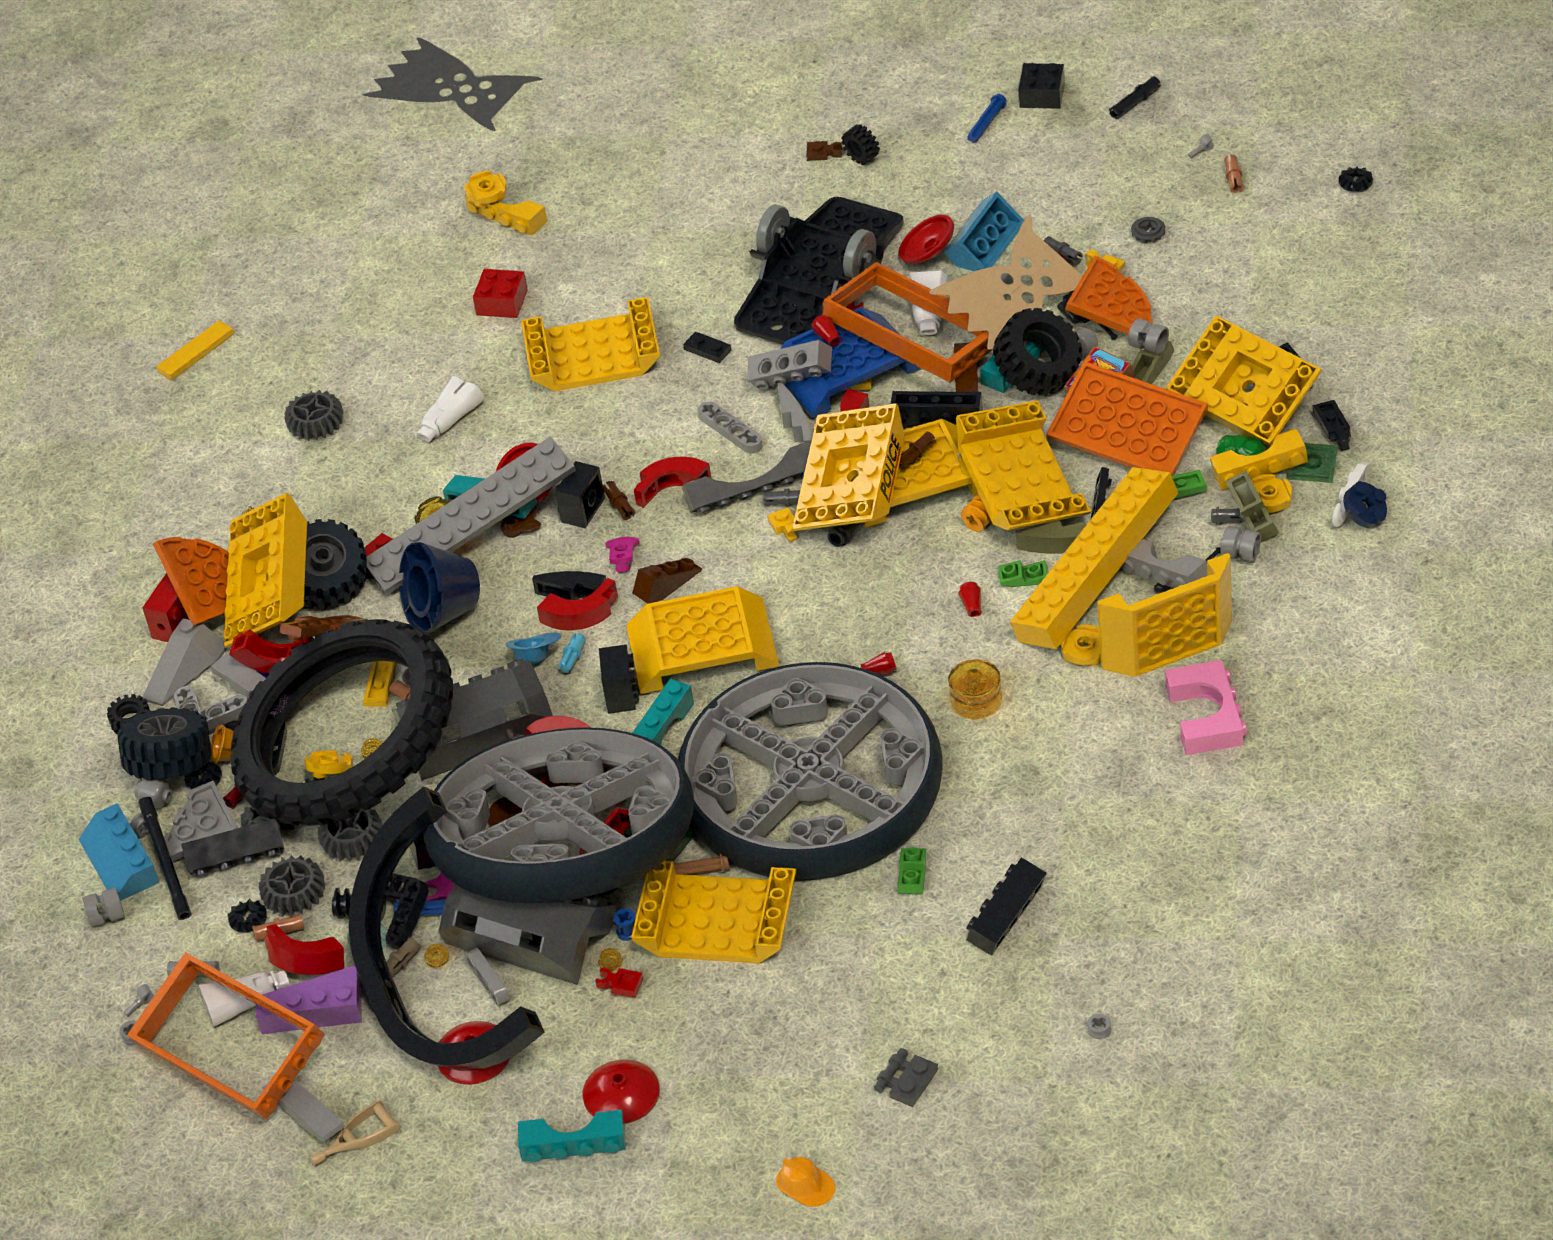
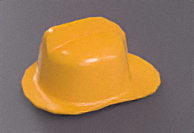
(221, 744)
(805, 1182)

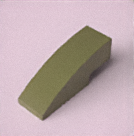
(1149, 365)
(1252, 505)
(1048, 537)

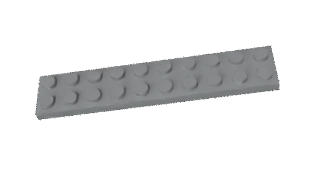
(475, 509)

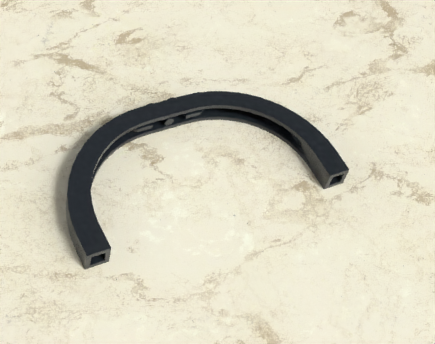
(365, 912)

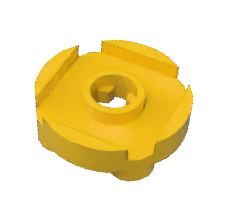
(481, 196)
(1280, 491)
(1081, 655)
(328, 762)

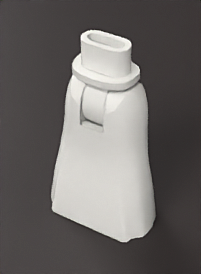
(925, 320)
(452, 404)
(225, 1004)

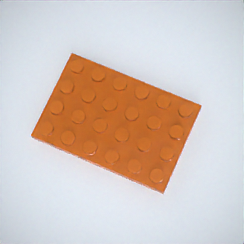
(1126, 420)

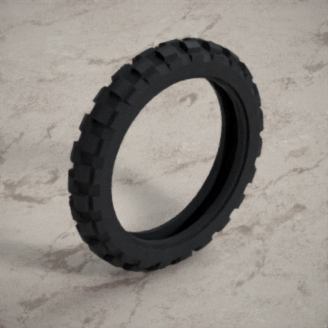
(383, 769)

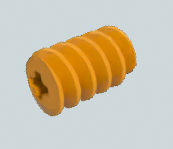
(975, 514)

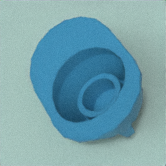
(533, 648)

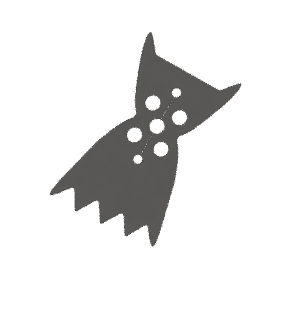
(417, 78)

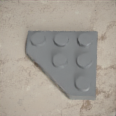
(201, 817)

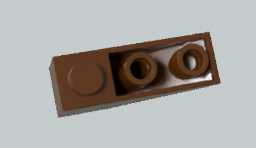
(661, 580)

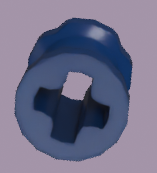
(621, 919)

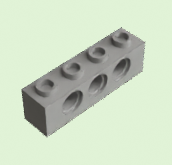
(789, 364)

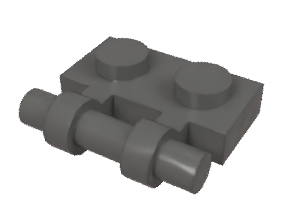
(912, 1081)

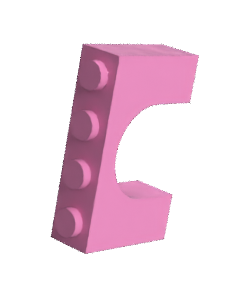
(1209, 682)

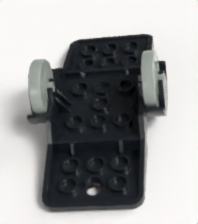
(809, 262)

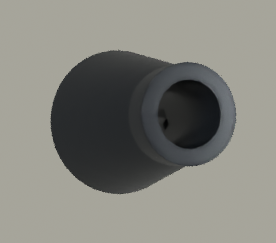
(840, 534)

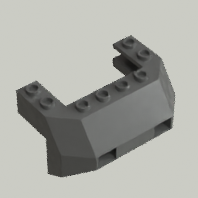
(481, 716)
(497, 929)

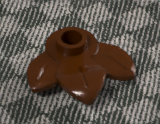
(514, 526)

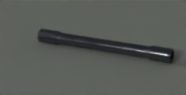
(151, 818)

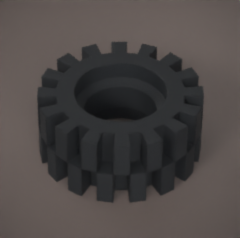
(860, 144)
(124, 707)

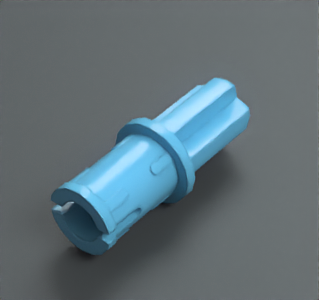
(572, 652)

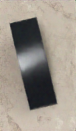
(567, 584)

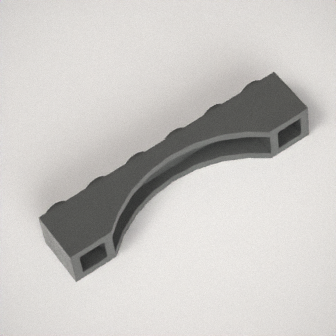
(707, 492)

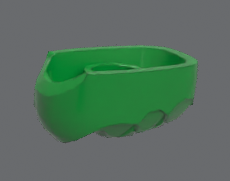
(1240, 444)

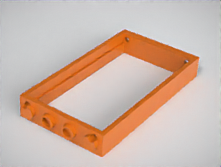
(918, 294)
(169, 996)

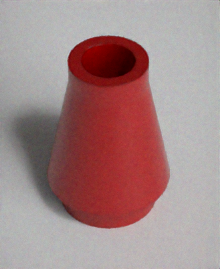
(826, 330)
(971, 598)
(881, 664)

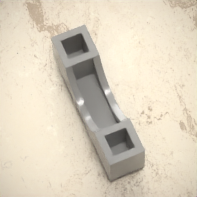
(1172, 573)

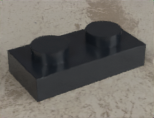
(707, 347)

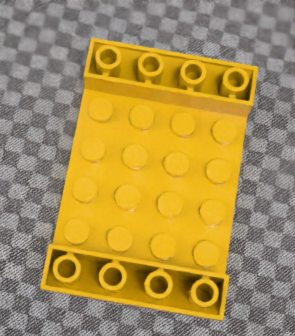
(592, 349)
(1016, 467)
(935, 471)
(1168, 624)
(699, 634)
(713, 915)

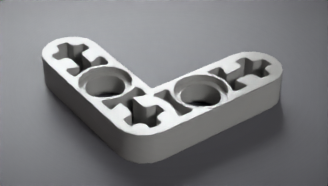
(229, 708)

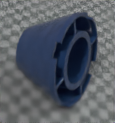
(436, 586)

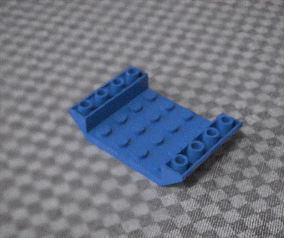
(851, 364)

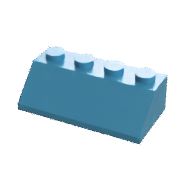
(984, 234)
(118, 853)

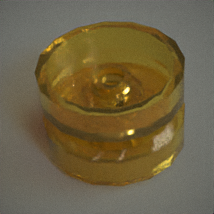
(975, 689)

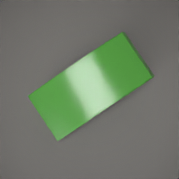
(1017, 575)
(912, 870)

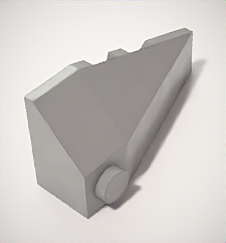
(184, 658)

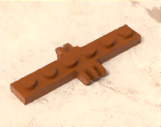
(310, 626)

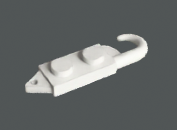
(1359, 474)

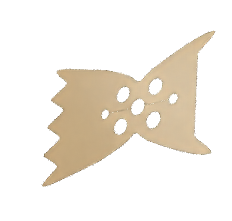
(983, 290)

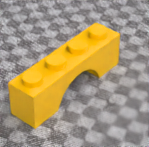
(524, 217)
(1285, 452)

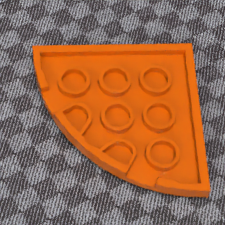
(1109, 297)
(197, 575)

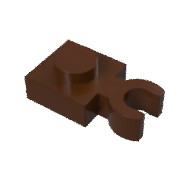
(821, 150)

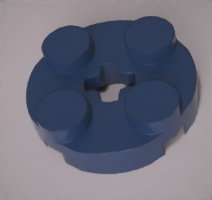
(1374, 499)

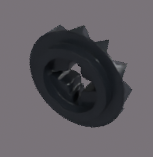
(1363, 182)
(213, 773)
(257, 917)

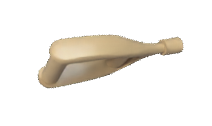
(351, 1142)

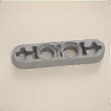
(727, 429)

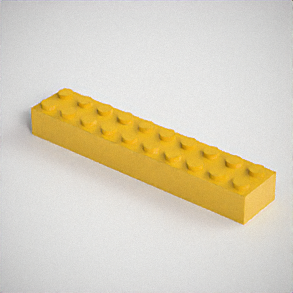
(1093, 558)

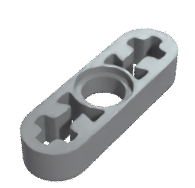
(487, 976)

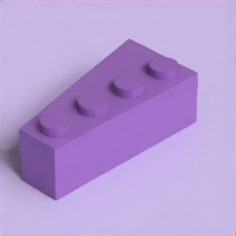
(321, 1000)

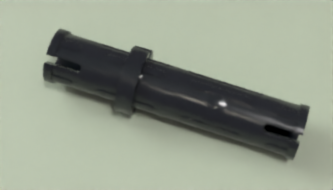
(1140, 93)

